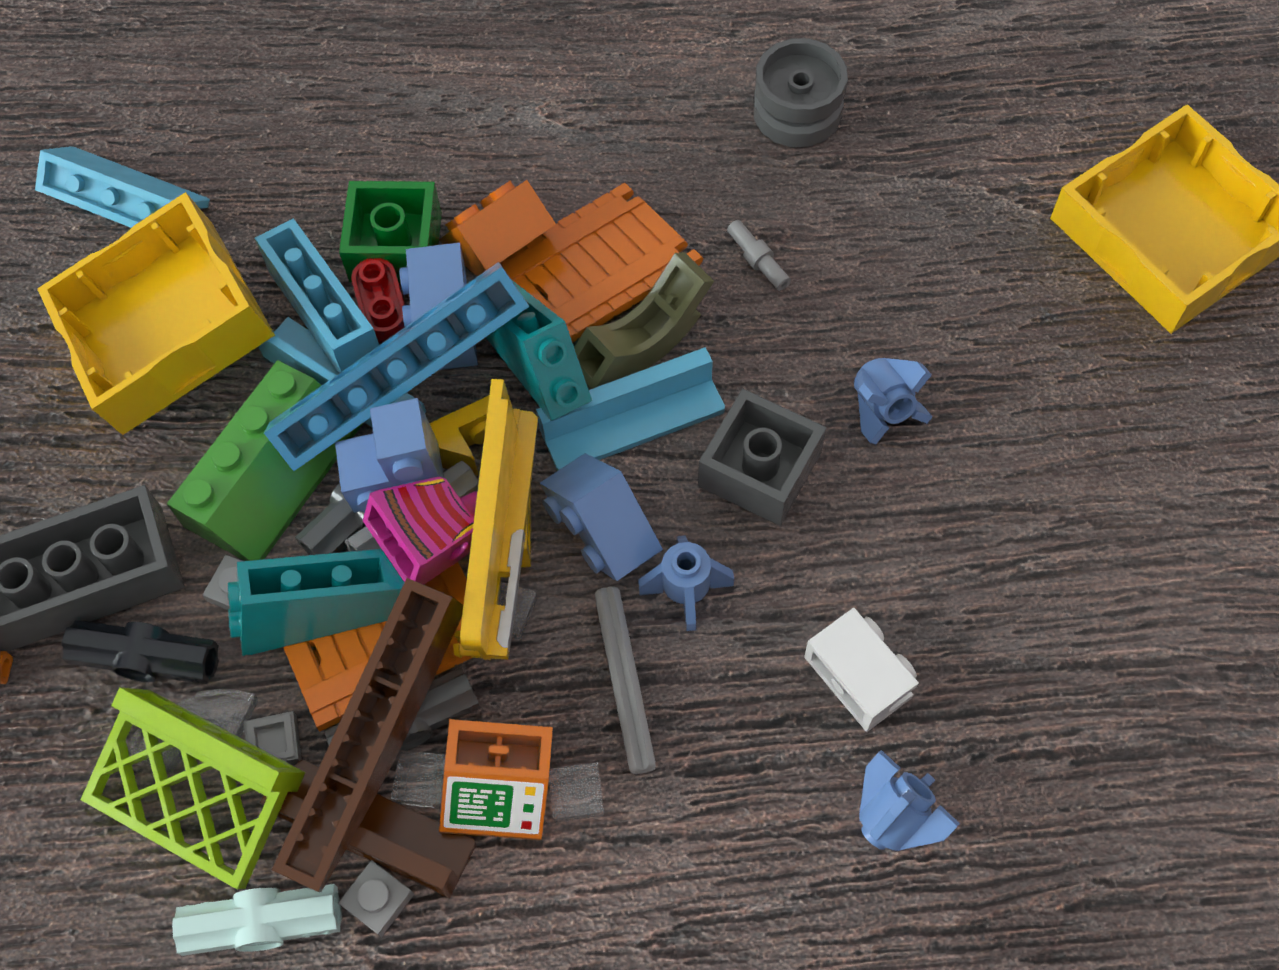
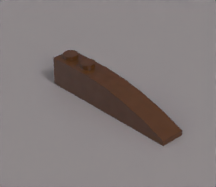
(370, 732)

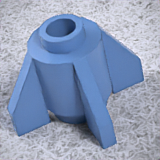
(888, 394)
(686, 577)
(898, 809)

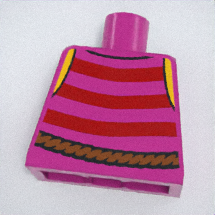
(421, 526)

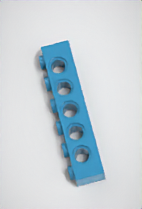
(396, 366)

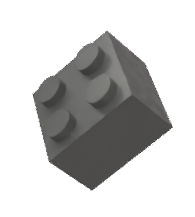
(761, 456)

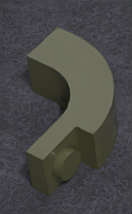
(649, 329)

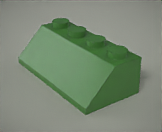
(242, 486)

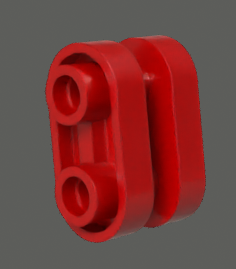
(379, 296)

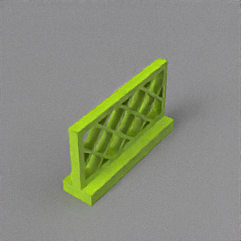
(201, 741)

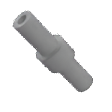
(759, 255)

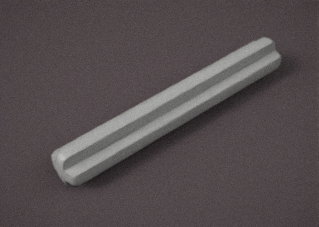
(625, 681)

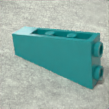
(542, 358)
(309, 597)

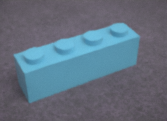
(316, 295)

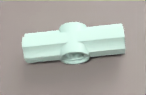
(256, 920)

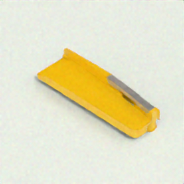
(498, 528)

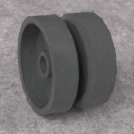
(799, 92)

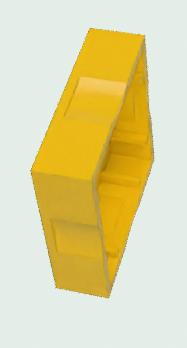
(1174, 217)
(154, 314)

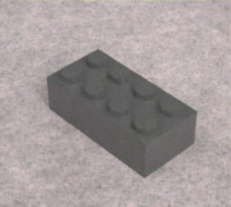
(84, 566)

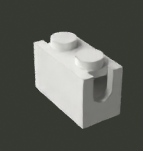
(861, 668)

